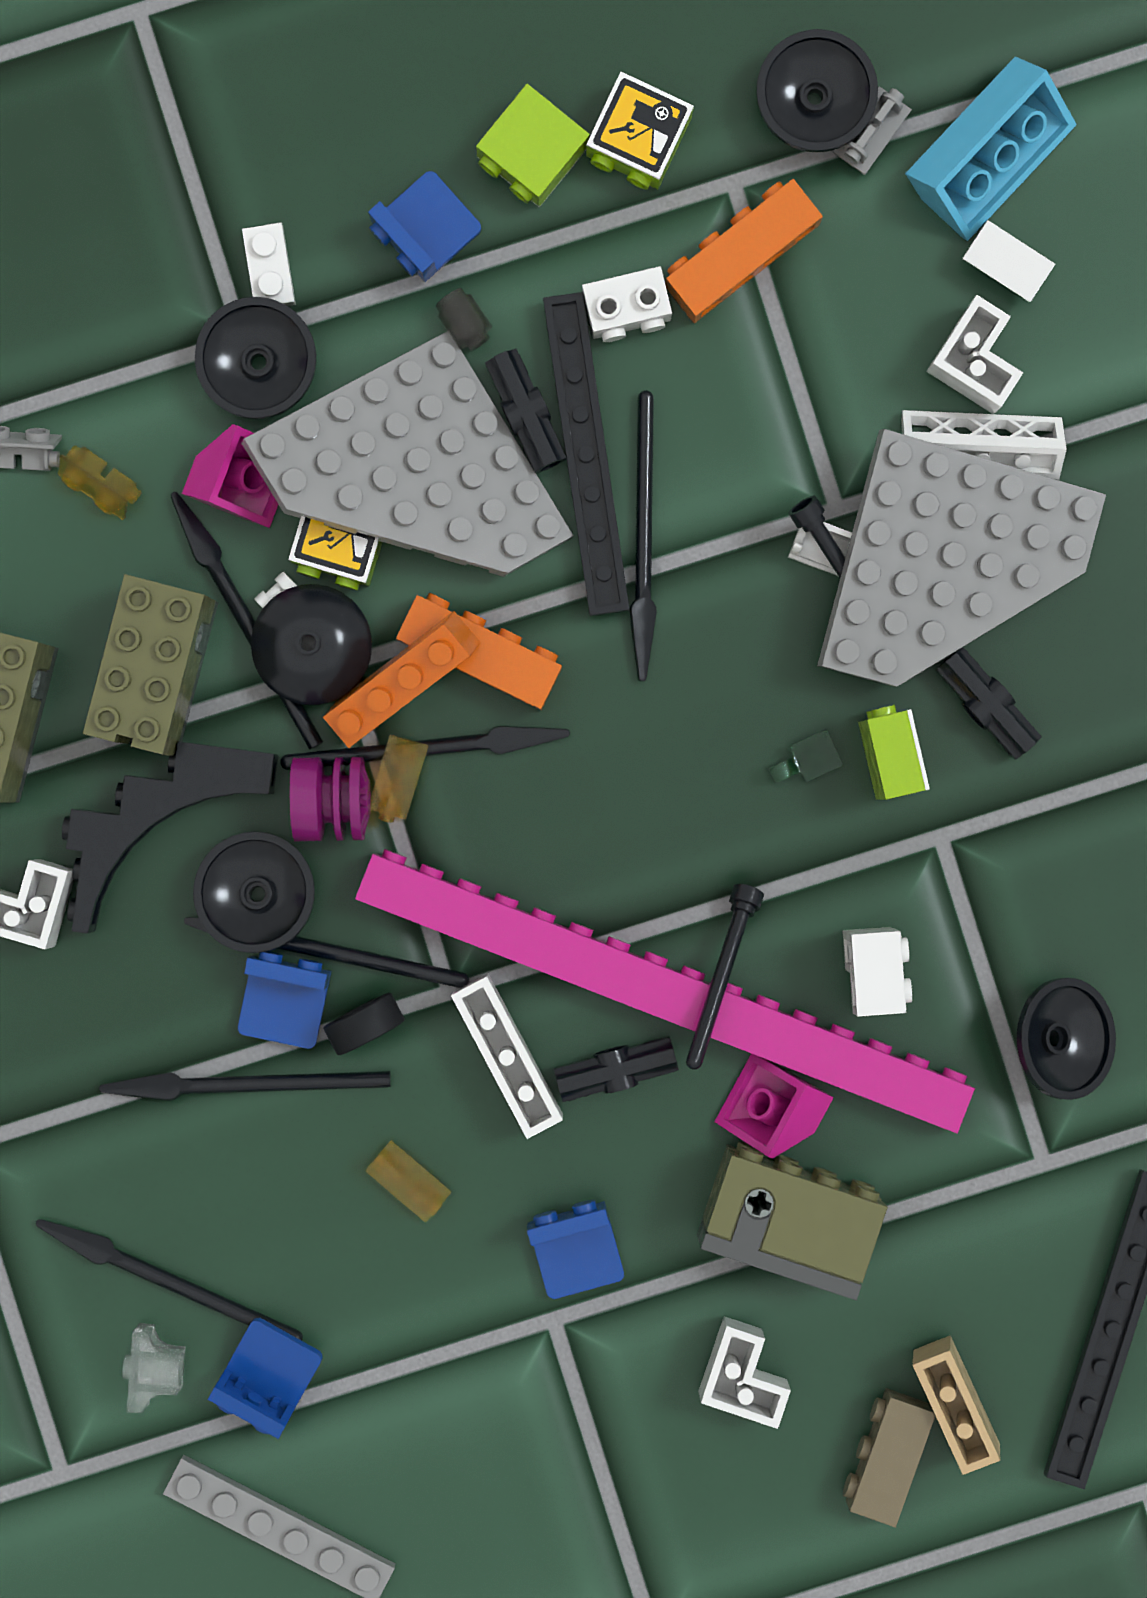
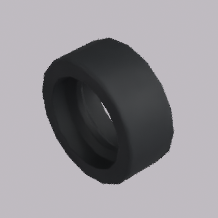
(364, 1024)

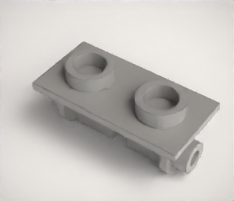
(882, 126)
(34, 445)

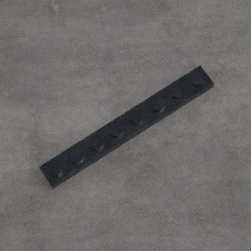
(586, 454)
(1104, 1349)

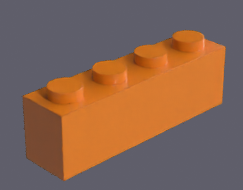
(743, 250)
(497, 658)
(401, 679)

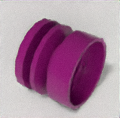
(328, 799)

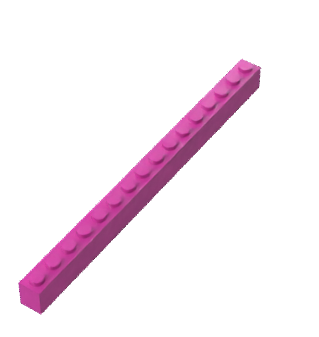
(663, 991)

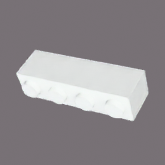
(507, 1056)

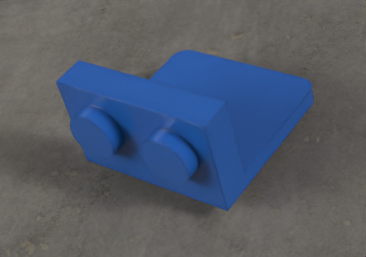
(424, 226)
(283, 999)
(575, 1249)
(266, 1377)

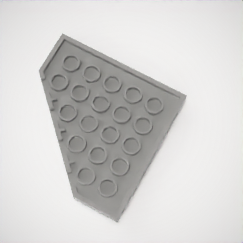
(413, 462)
(947, 555)

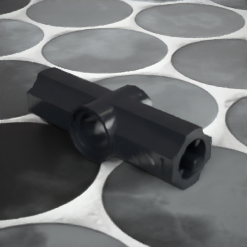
(525, 410)
(988, 703)
(616, 1069)

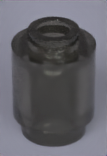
(464, 319)

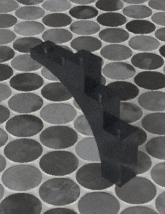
(145, 802)

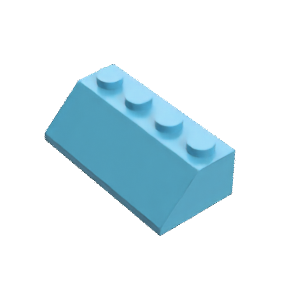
(992, 147)

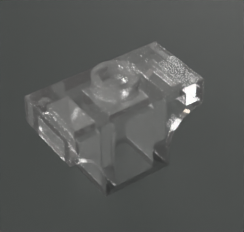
(151, 1368)

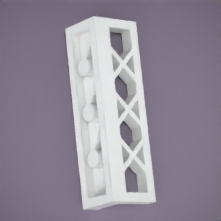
(1019, 450)

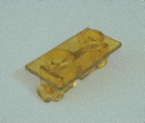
(110, 494)
(397, 778)
(408, 1181)

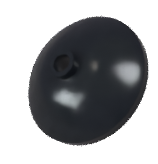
(822, 65)
(238, 336)
(340, 650)
(226, 885)
(1066, 1038)

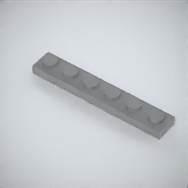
(279, 1528)

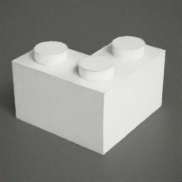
(967, 362)
(40, 906)
(876, 970)
(733, 1381)

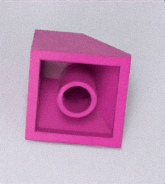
(229, 479)
(772, 1107)

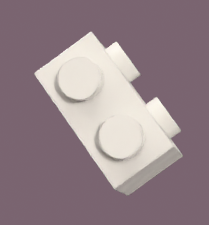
(627, 304)

